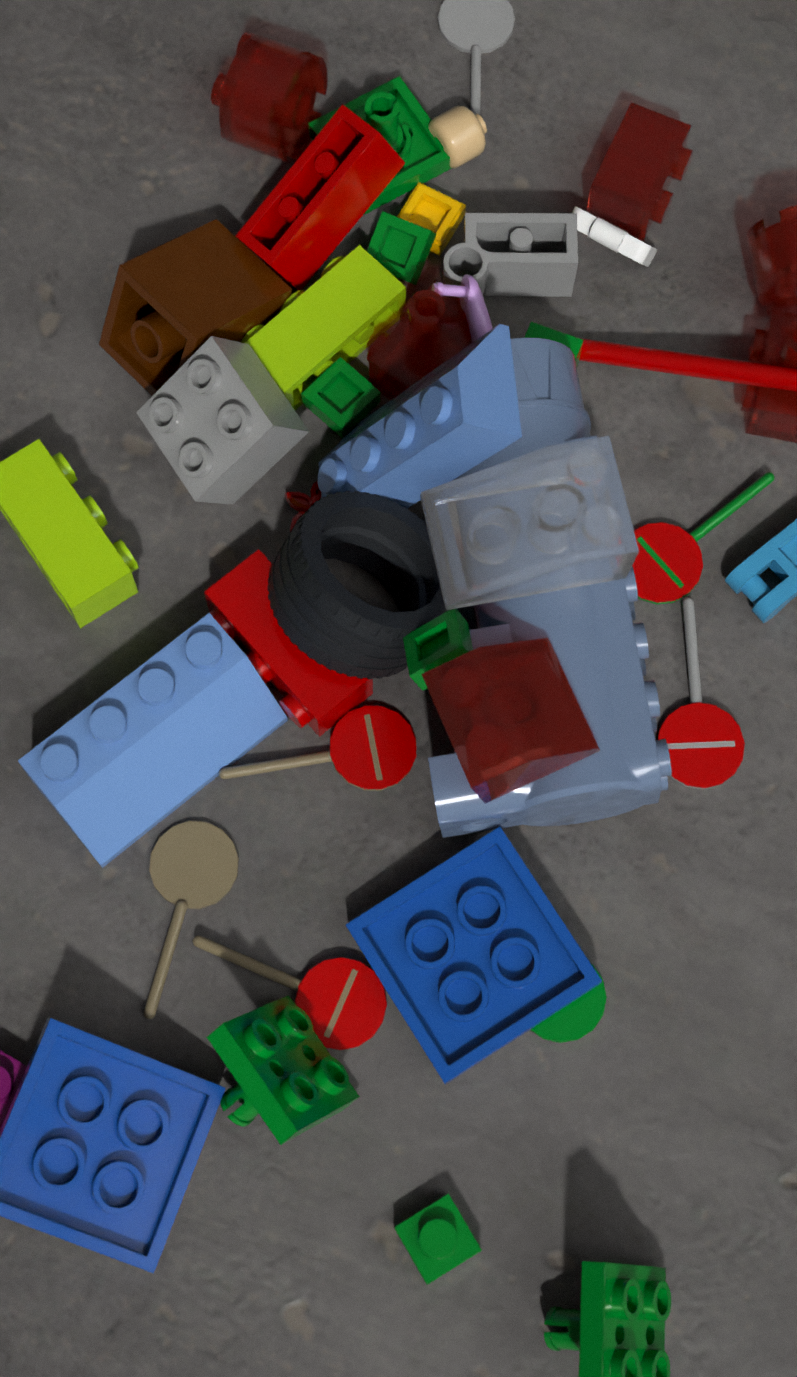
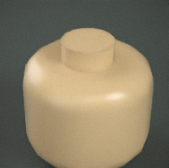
(460, 134)

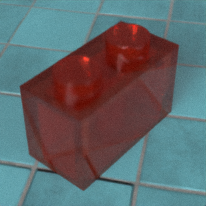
(639, 169)

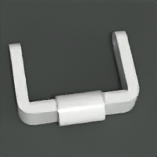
(614, 237)

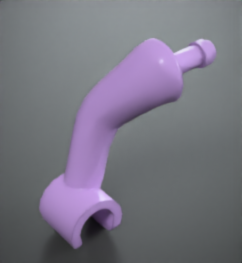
(471, 302)

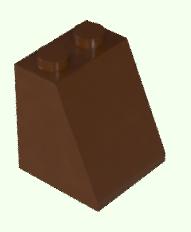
(181, 297)

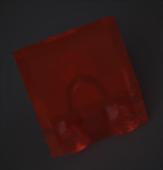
(509, 715)

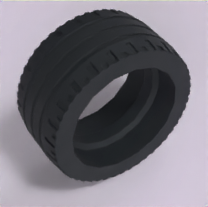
(330, 620)

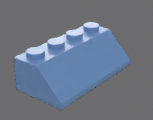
(432, 428)
(154, 739)

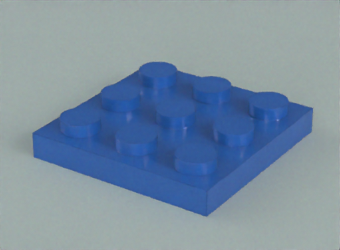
(473, 954)
(102, 1144)

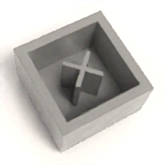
(222, 421)

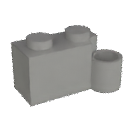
(516, 254)

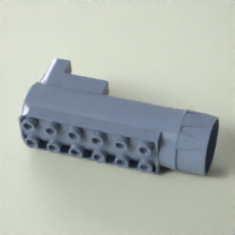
(591, 638)

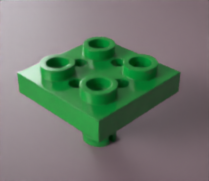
(396, 115)
(280, 1070)
(618, 1322)

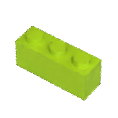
(328, 321)
(65, 533)

